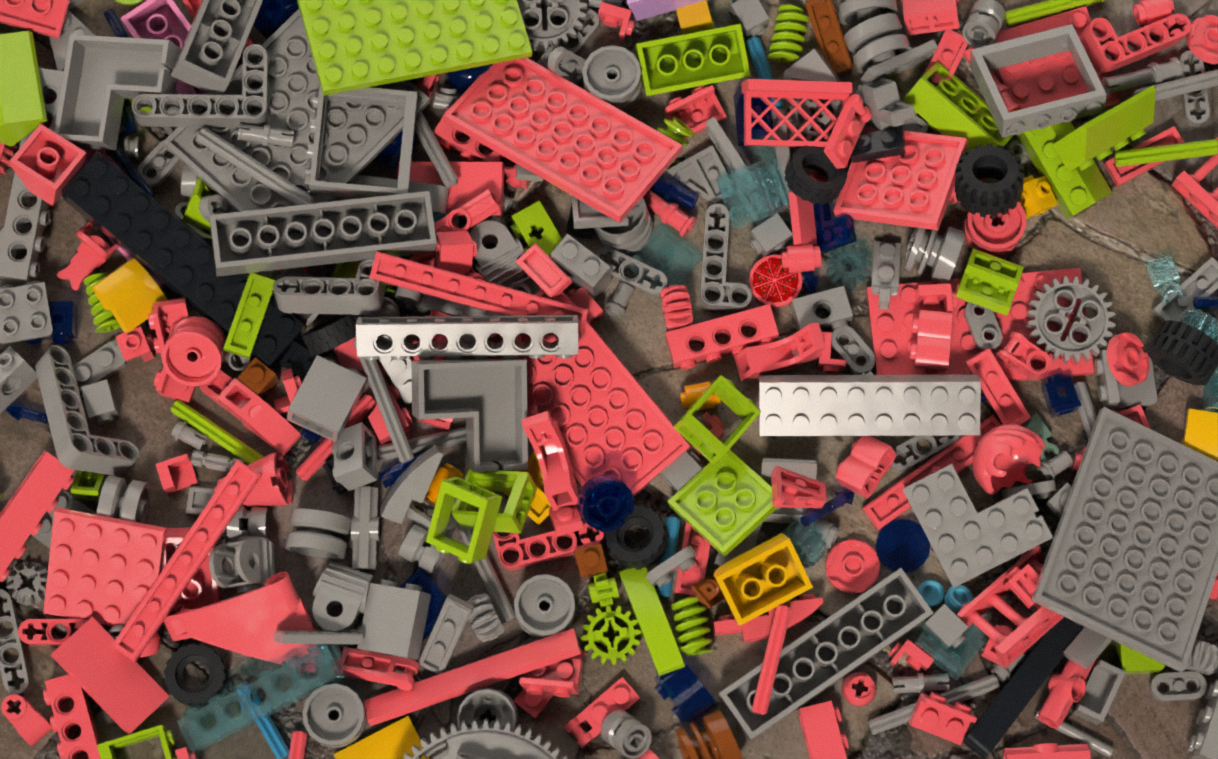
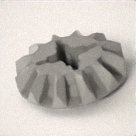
(27, 596)

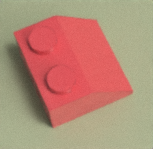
(47, 163)

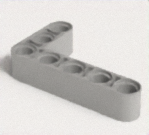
(213, 103)
(68, 423)

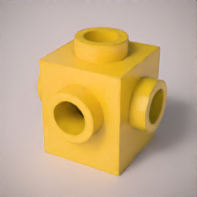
(1037, 196)

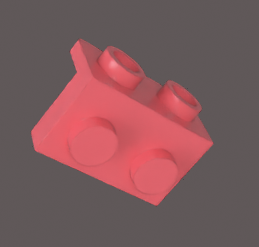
(696, 108)
(164, 317)

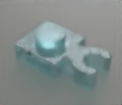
(1164, 277)

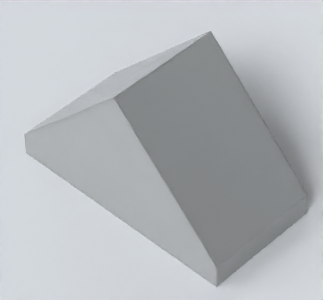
(812, 68)

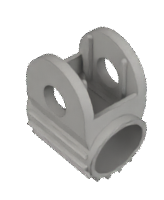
(499, 263)
(248, 560)
(343, 588)

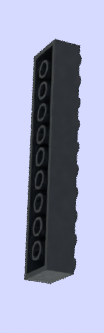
(172, 253)

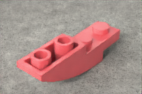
(252, 412)
(760, 627)

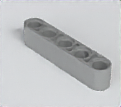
(438, 193)

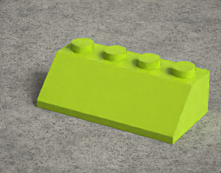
(692, 60)
(20, 88)
(954, 109)
(1107, 131)
(1071, 189)

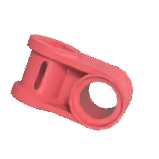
(1023, 356)
(29, 722)

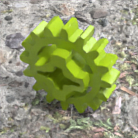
(624, 635)

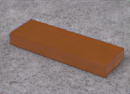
(829, 35)

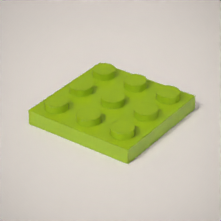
(724, 502)

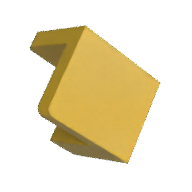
(695, 17)

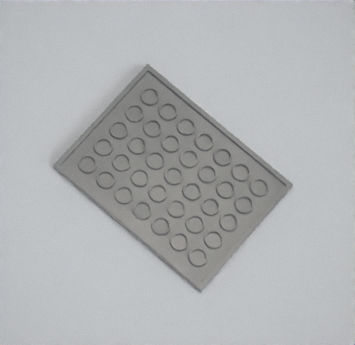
(351, 135)
(1136, 541)

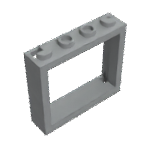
(1030, 48)
(369, 96)

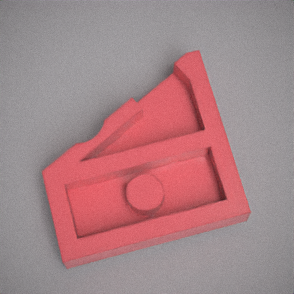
(796, 490)

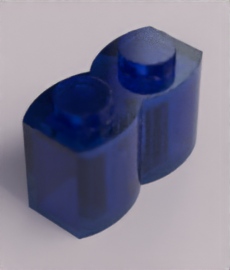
(685, 693)

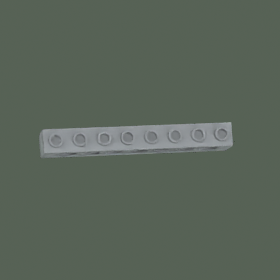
(18, 214)
(453, 327)

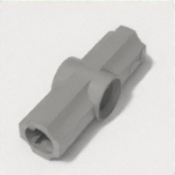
(365, 529)

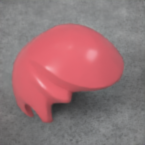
(1005, 455)

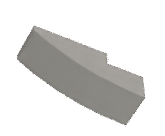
(411, 485)

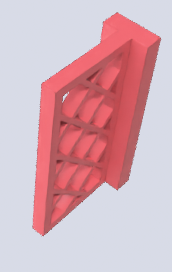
(791, 90)

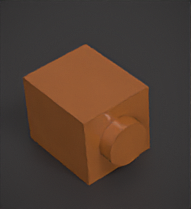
(258, 378)
(590, 561)

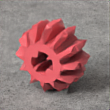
(676, 307)

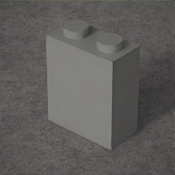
(582, 266)
(326, 398)
(394, 619)

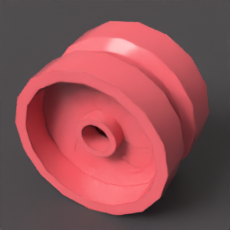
(991, 239)
(194, 351)

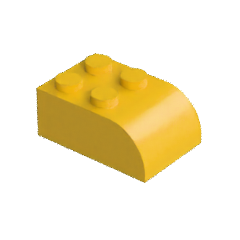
(762, 578)

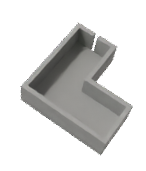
(100, 76)
(489, 396)
(968, 539)

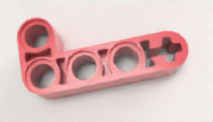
(1139, 39)
(548, 540)

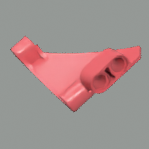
(248, 622)

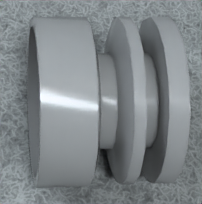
(631, 237)
(934, 251)
(488, 698)

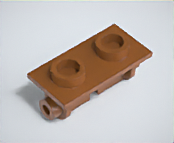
(708, 591)

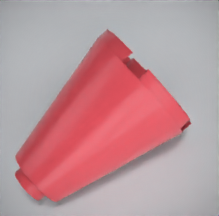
(273, 486)

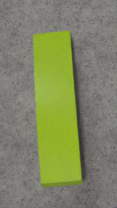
(652, 621)

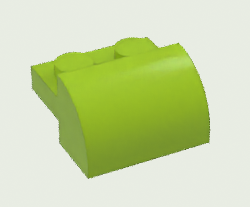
(989, 282)

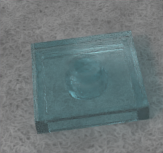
(667, 255)

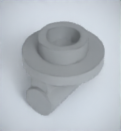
(446, 96)

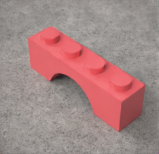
(347, 357)

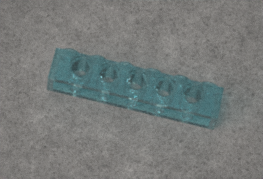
(194, 722)

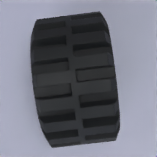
(989, 197)
(1184, 352)

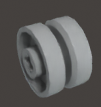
(856, 11)
(876, 41)
(613, 76)
(124, 501)
(318, 534)
(555, 594)
(319, 710)

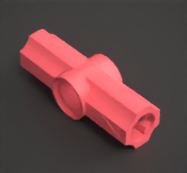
(474, 210)
(1064, 689)
(1048, 751)

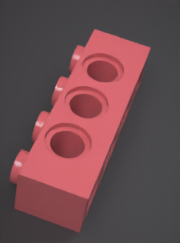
(470, 151)
(758, 318)
(55, 694)

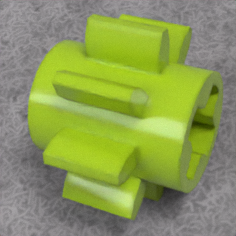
(603, 590)

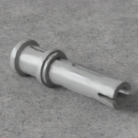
(1154, 74)

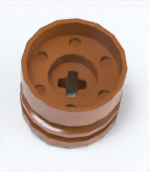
(711, 743)

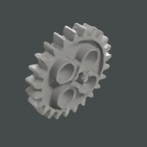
(568, 9)
(1092, 329)

